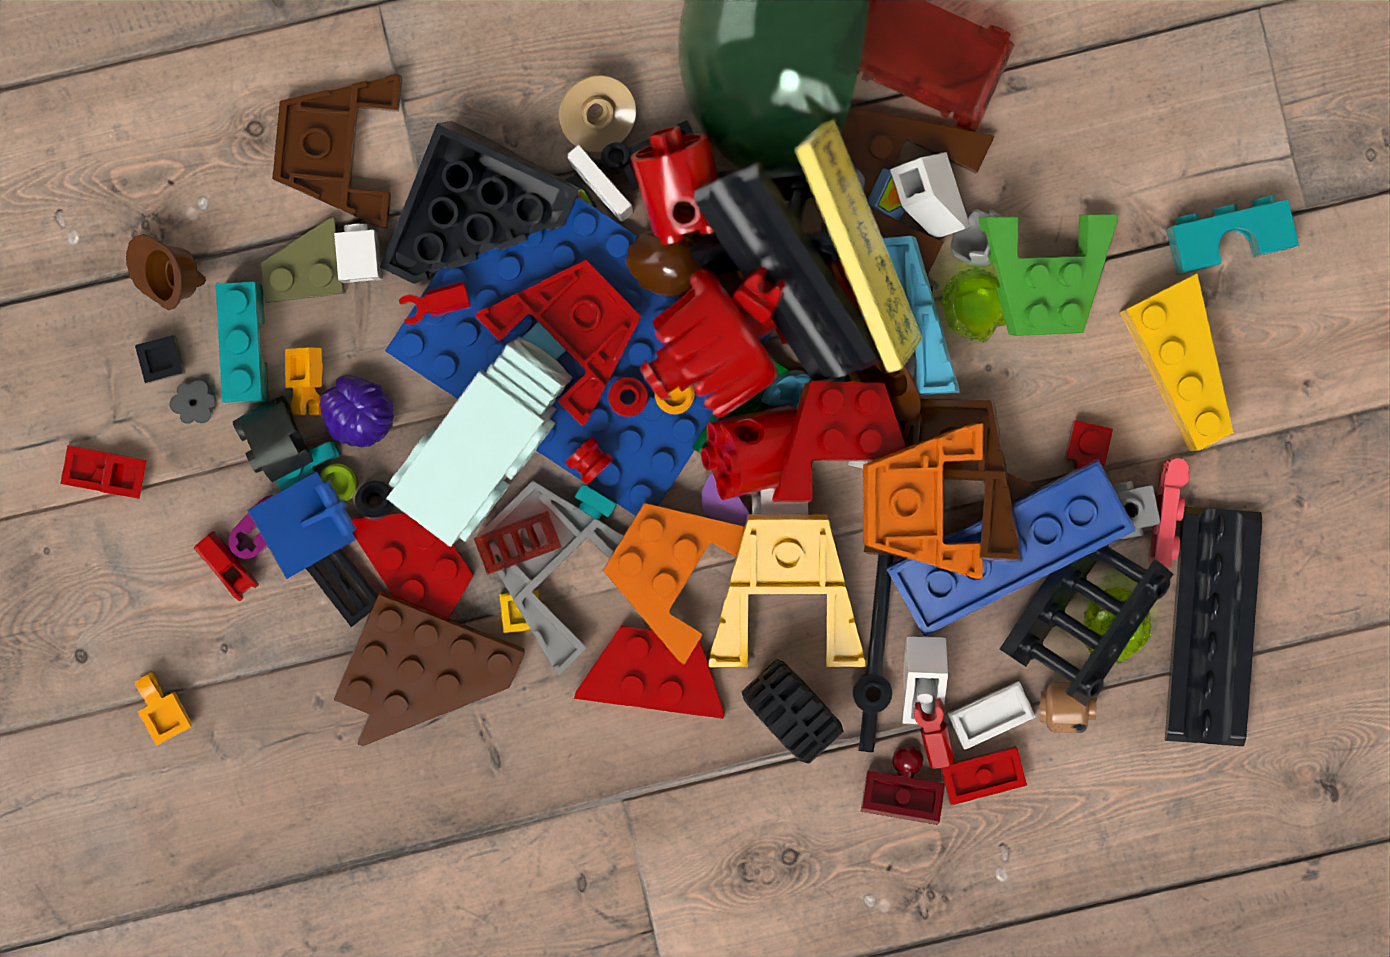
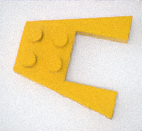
(787, 558)

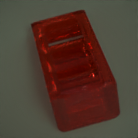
(486, 554)

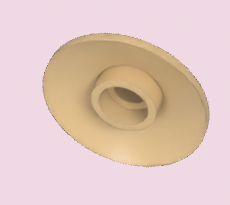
(607, 126)

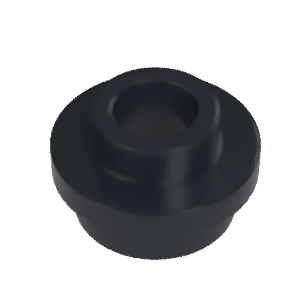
(366, 492)

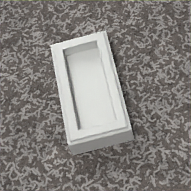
(991, 715)

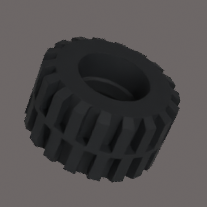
(792, 711)

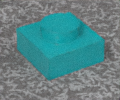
(594, 503)

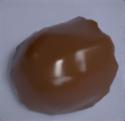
(660, 266)

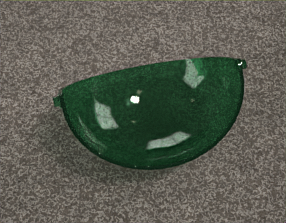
(769, 71)

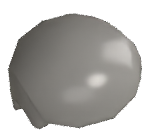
(972, 244)

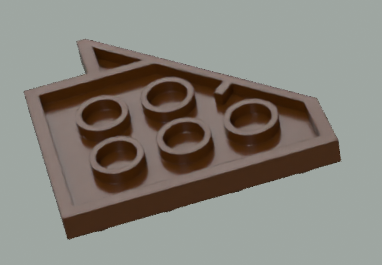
(420, 667)

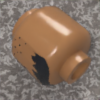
(1063, 712)

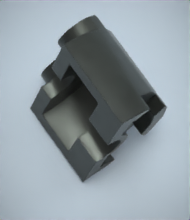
(273, 439)

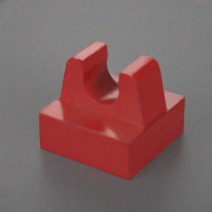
(758, 295)

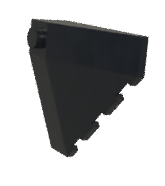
(472, 200)

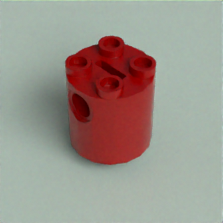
(669, 174)
(748, 450)

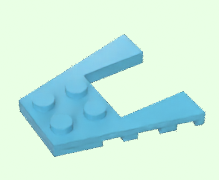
(933, 361)

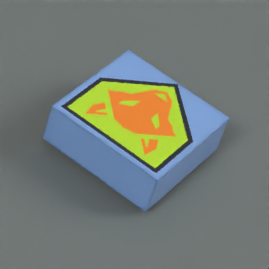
(885, 196)

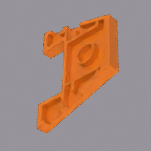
(907, 501)
(658, 560)

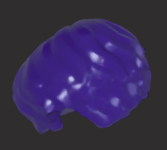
(356, 411)

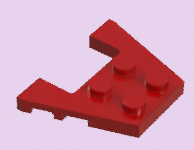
(583, 317)
(837, 425)

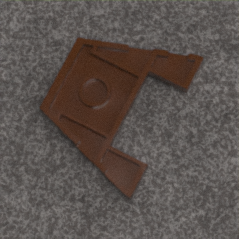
(318, 145)

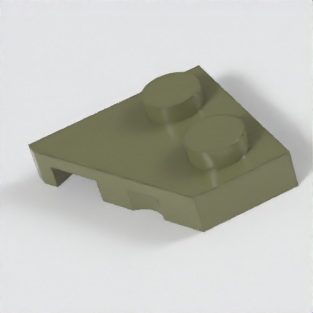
(304, 267)

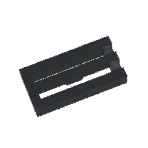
(363, 609)

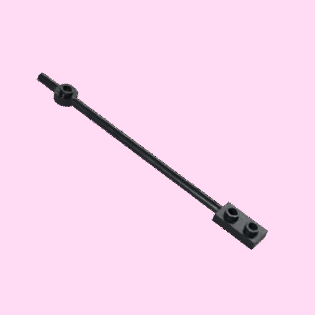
(876, 653)

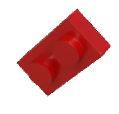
(983, 775)

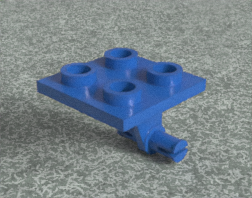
(303, 524)

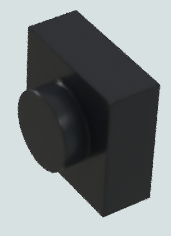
(160, 359)

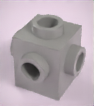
(1141, 503)

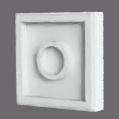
(600, 184)

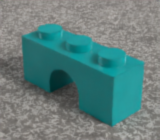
(1265, 226)
(239, 337)

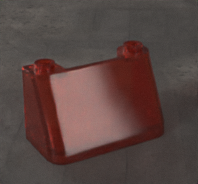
(934, 57)

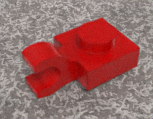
(1088, 443)

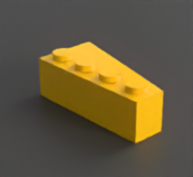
(1182, 360)

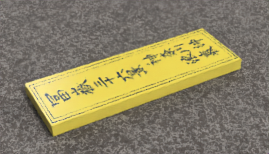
(860, 245)

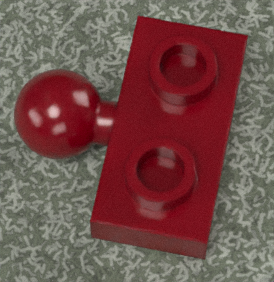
(902, 794)

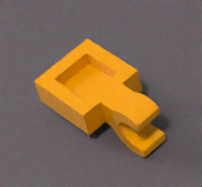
(303, 374)
(163, 714)

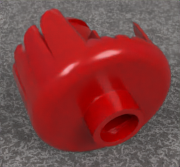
(711, 342)

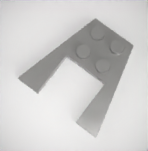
(572, 529)

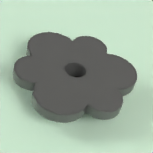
(182, 404)

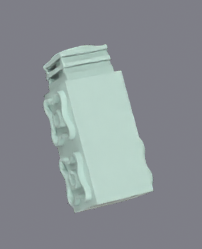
(486, 437)

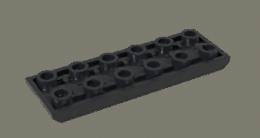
(815, 310)
(1213, 626)

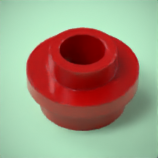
(640, 400)

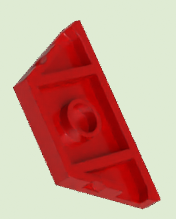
(414, 562)
(645, 674)

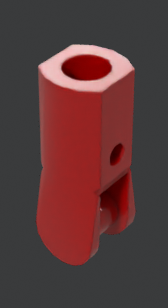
(221, 561)

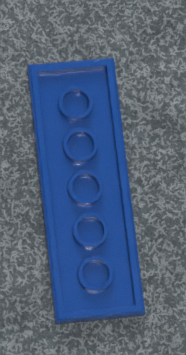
(1054, 530)

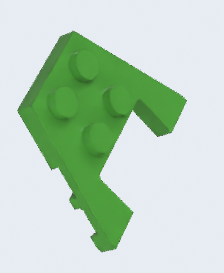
(1051, 291)

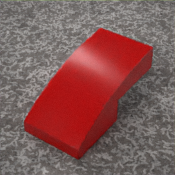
(103, 471)

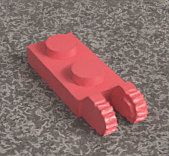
(1171, 509)

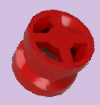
(589, 460)

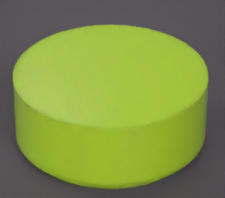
(342, 480)

